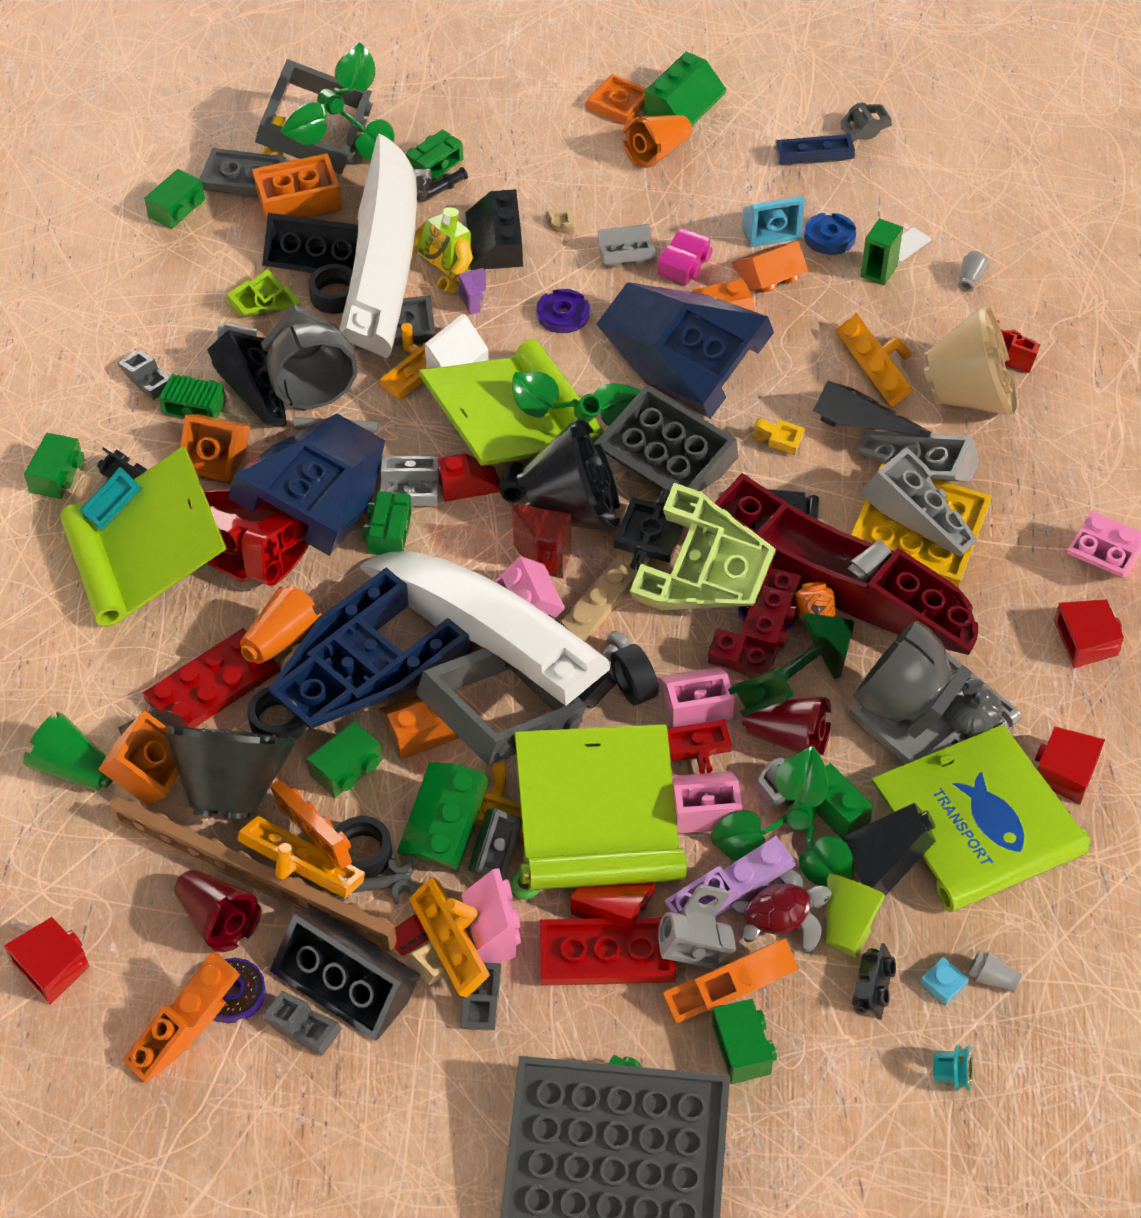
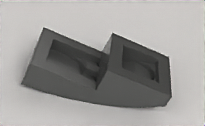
(144, 373)
(481, 1007)
(302, 1024)

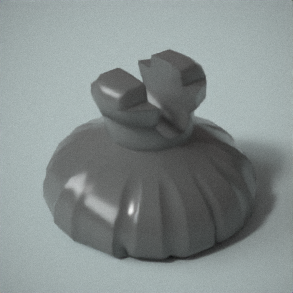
(974, 709)

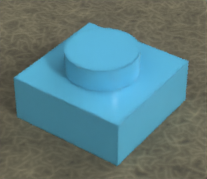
(944, 981)

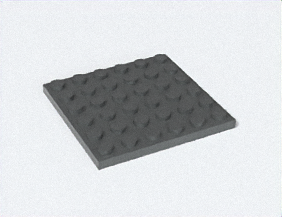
(614, 1142)

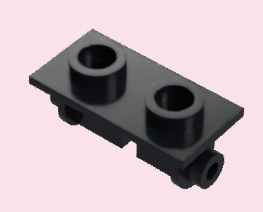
(115, 460)
(878, 969)

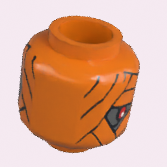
(815, 599)

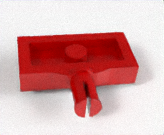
(699, 742)

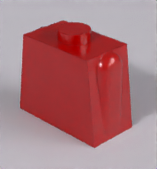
(1089, 631)
(1069, 762)
(48, 958)

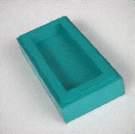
(111, 499)

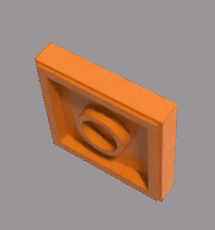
(617, 99)

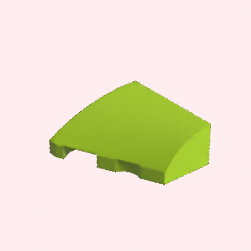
(261, 296)
(850, 914)

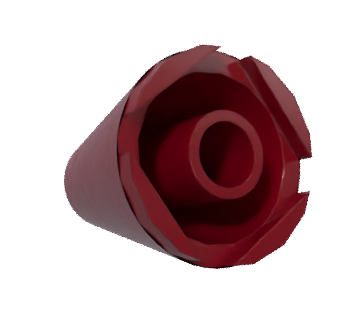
(793, 724)
(218, 909)

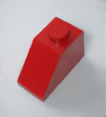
(464, 477)

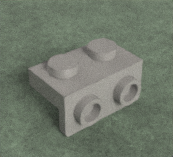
(626, 245)

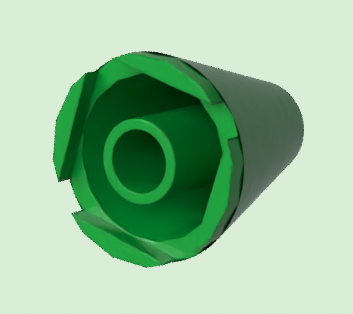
(66, 753)

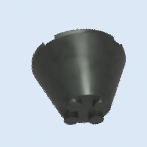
(226, 767)

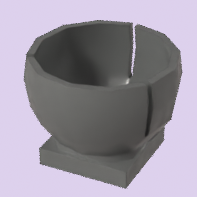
(308, 360)
(912, 680)

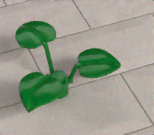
(352, 71)
(537, 392)
(806, 782)

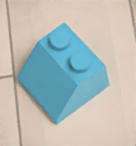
(773, 221)

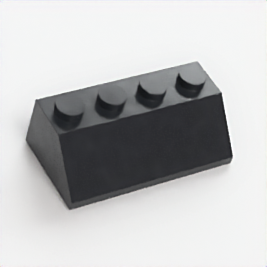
(308, 243)
(343, 972)

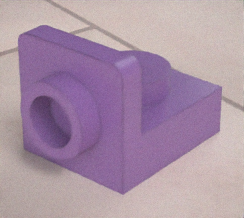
(471, 287)

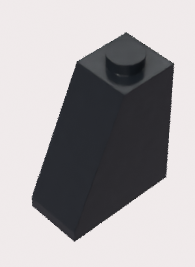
(891, 846)

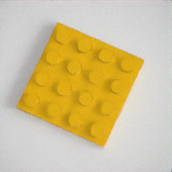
(969, 503)

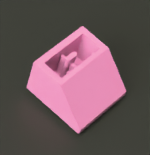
(1107, 544)
(532, 583)
(697, 697)
(704, 800)
(497, 924)

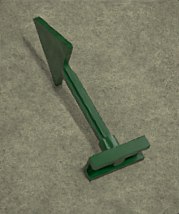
(830, 640)

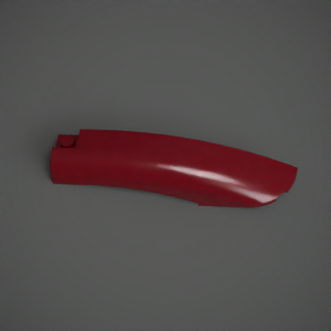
(820, 553)

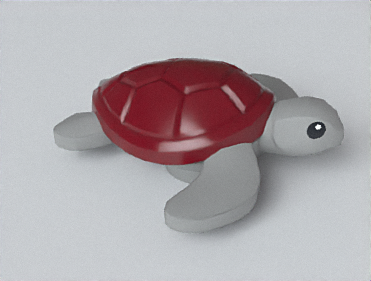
(784, 909)

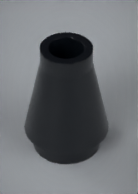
(509, 485)

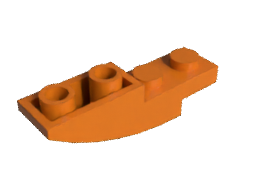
(730, 981)
(182, 1022)

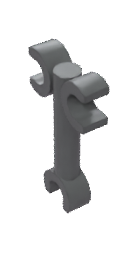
(398, 880)

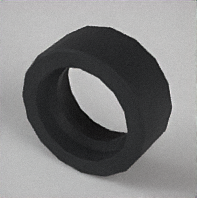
(325, 276)
(634, 674)
(258, 704)
(374, 828)

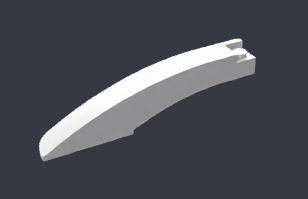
(382, 250)
(496, 621)

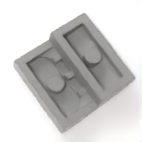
(413, 476)

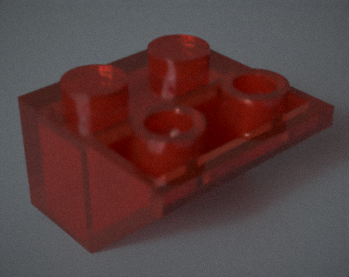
(543, 537)

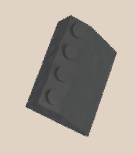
(668, 443)

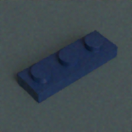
(815, 149)

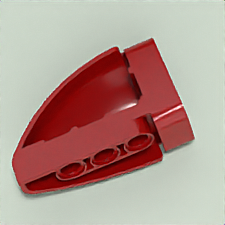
(258, 543)

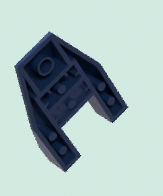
(351, 665)

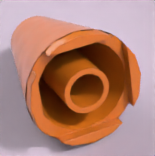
(654, 137)
(279, 625)

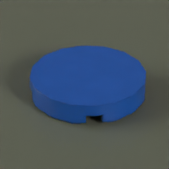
(830, 233)

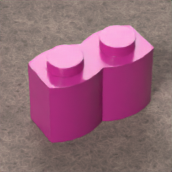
(684, 256)

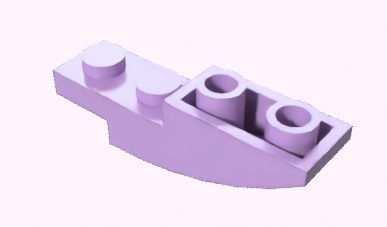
(740, 879)

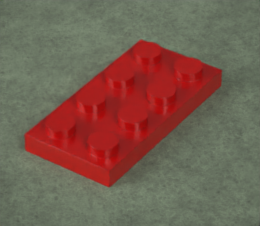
(210, 682)
(602, 952)

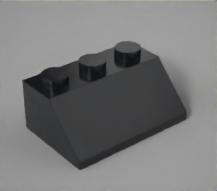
(495, 231)

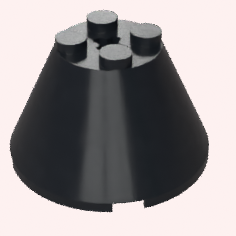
(573, 479)

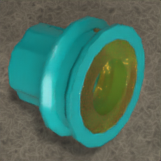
(954, 1067)

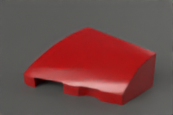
(1020, 349)
(613, 902)

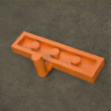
(317, 829)

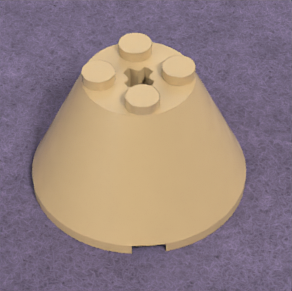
(971, 366)

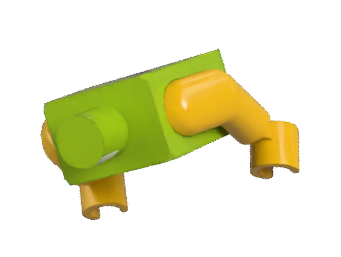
(446, 246)

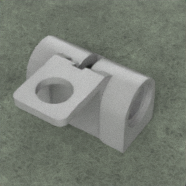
(695, 934)

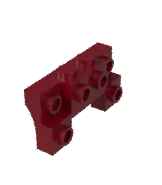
(763, 630)

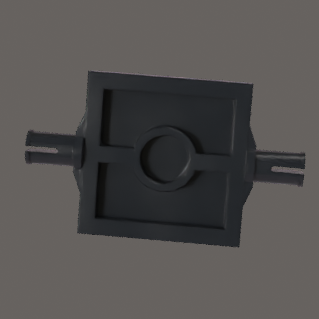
(647, 531)

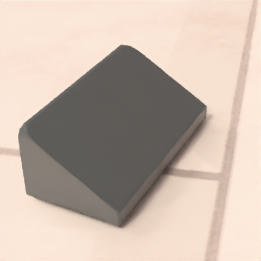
(495, 842)

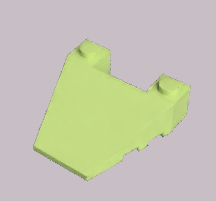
(716, 565)

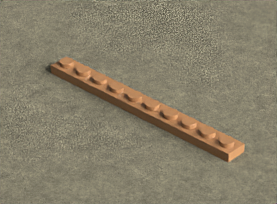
(243, 868)

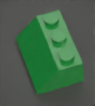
(684, 89)
(444, 815)

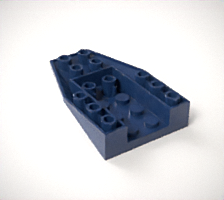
(683, 340)
(317, 477)

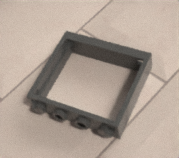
(314, 81)
(438, 693)

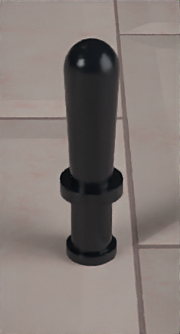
(447, 182)

